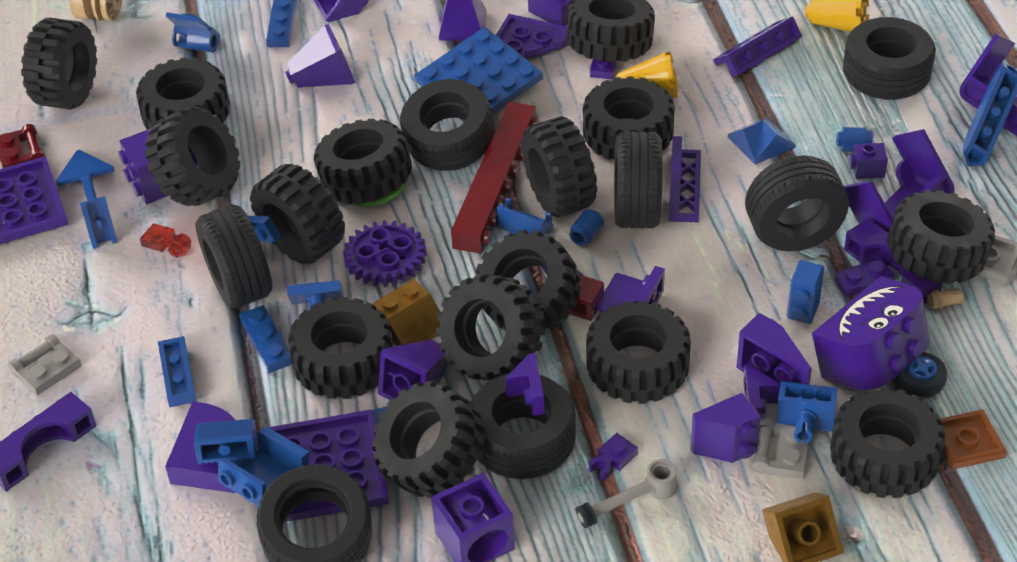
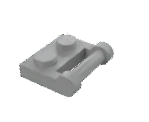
(48, 370)
(790, 453)

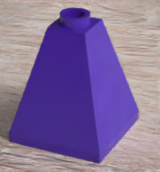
(461, 19)
(320, 62)
(410, 365)

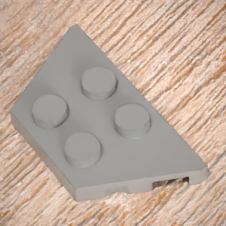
(1001, 262)

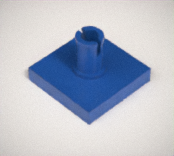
(314, 292)

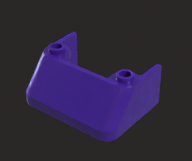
(980, 76)
(916, 172)

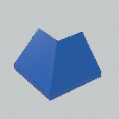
(761, 140)

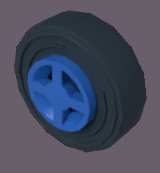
(923, 376)

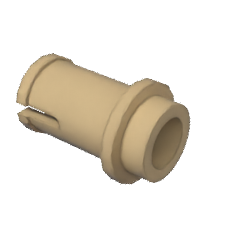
(938, 300)

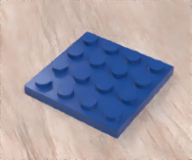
(486, 64)

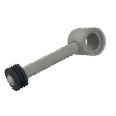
(660, 483)

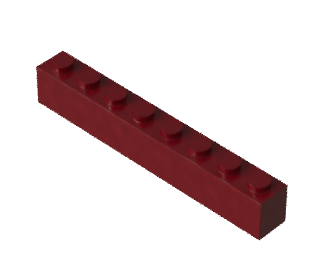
(493, 180)

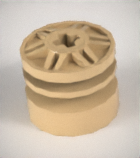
(99, 9)

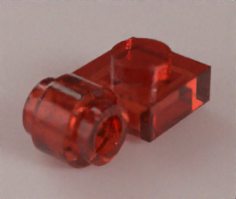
(160, 237)

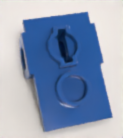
(193, 32)

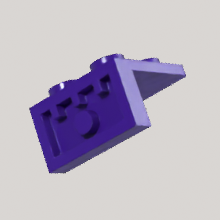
(626, 288)

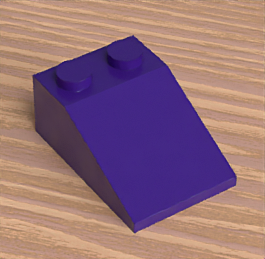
(771, 351)

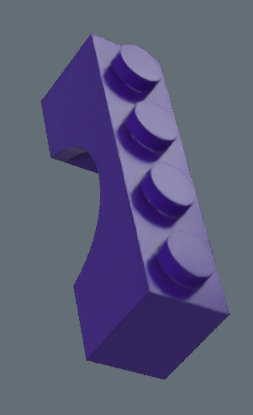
(869, 242)
(64, 420)

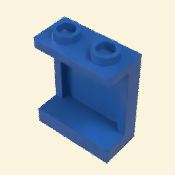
(273, 458)

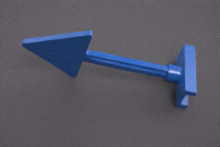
(95, 210)

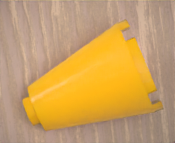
(837, 14)
(658, 70)

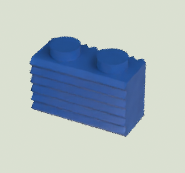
(805, 291)
(225, 440)

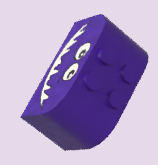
(873, 336)

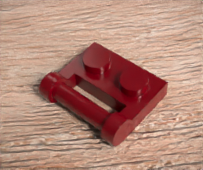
(11, 149)

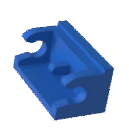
(516, 220)

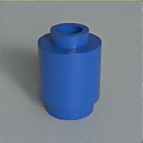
(851, 136)
(586, 227)

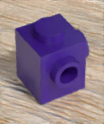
(868, 160)

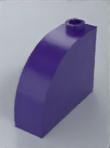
(182, 462)

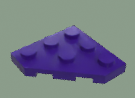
(532, 36)

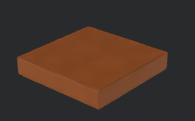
(971, 440)

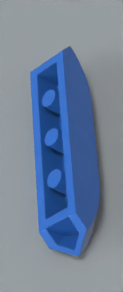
(990, 116)

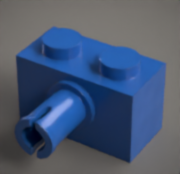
(806, 408)

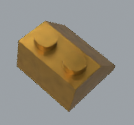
(410, 313)
(804, 529)

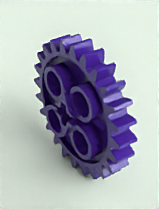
(384, 253)

